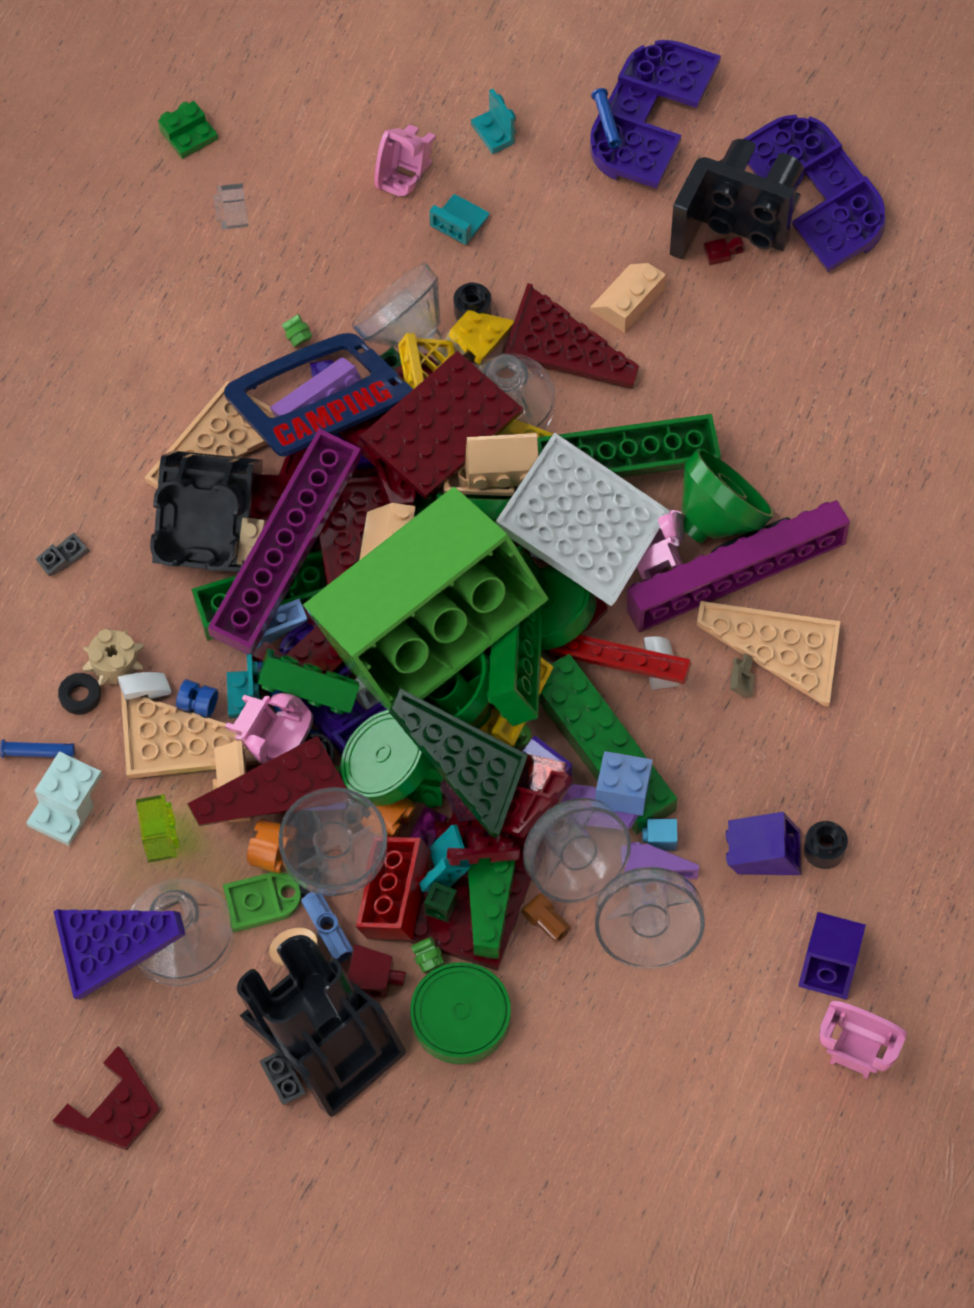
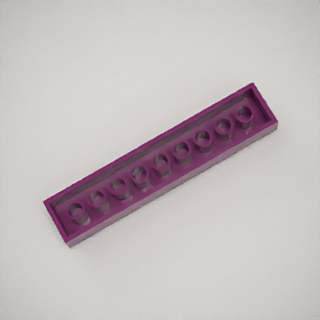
(284, 542)
(737, 565)

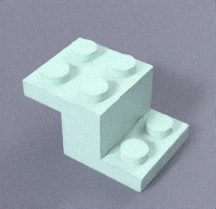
(64, 798)

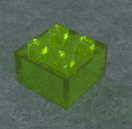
(157, 828)

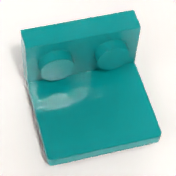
(496, 125)
(458, 219)
(241, 684)
(443, 871)

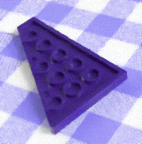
(109, 943)

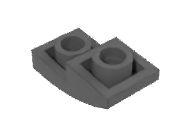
(65, 554)
(282, 1078)

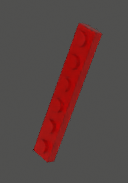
(626, 658)

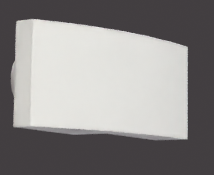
(145, 683)

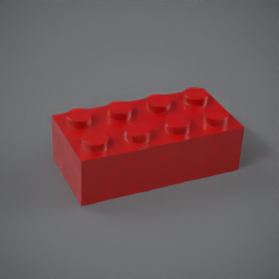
(394, 895)

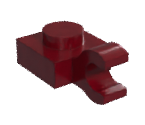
(720, 251)

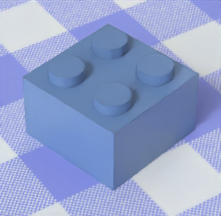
(624, 782)

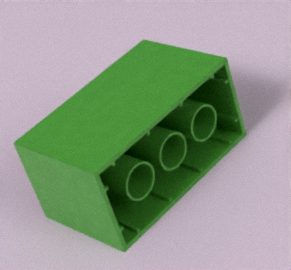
(426, 600)

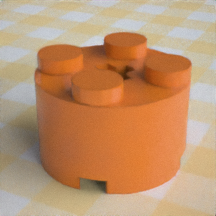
(397, 814)
(264, 848)

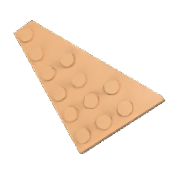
(218, 432)
(787, 645)
(168, 740)

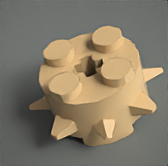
(112, 655)

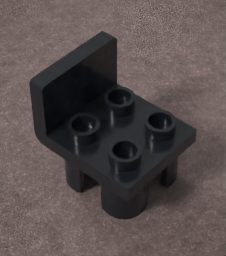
(737, 200)
(202, 509)
(321, 1024)

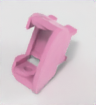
(405, 150)
(663, 548)
(269, 733)
(860, 1038)

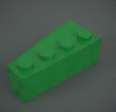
(307, 682)
(489, 901)

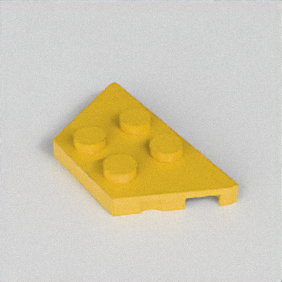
(480, 333)

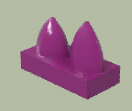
(425, 826)

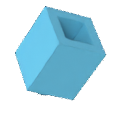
(661, 834)

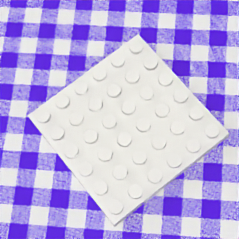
(582, 519)

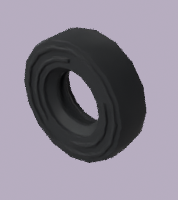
(73, 681)

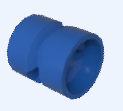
(195, 698)

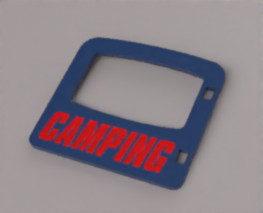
(334, 413)

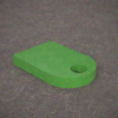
(260, 901)

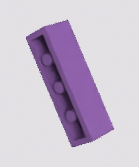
(327, 382)

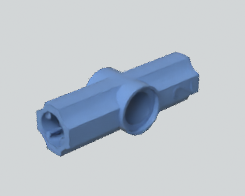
(333, 938)

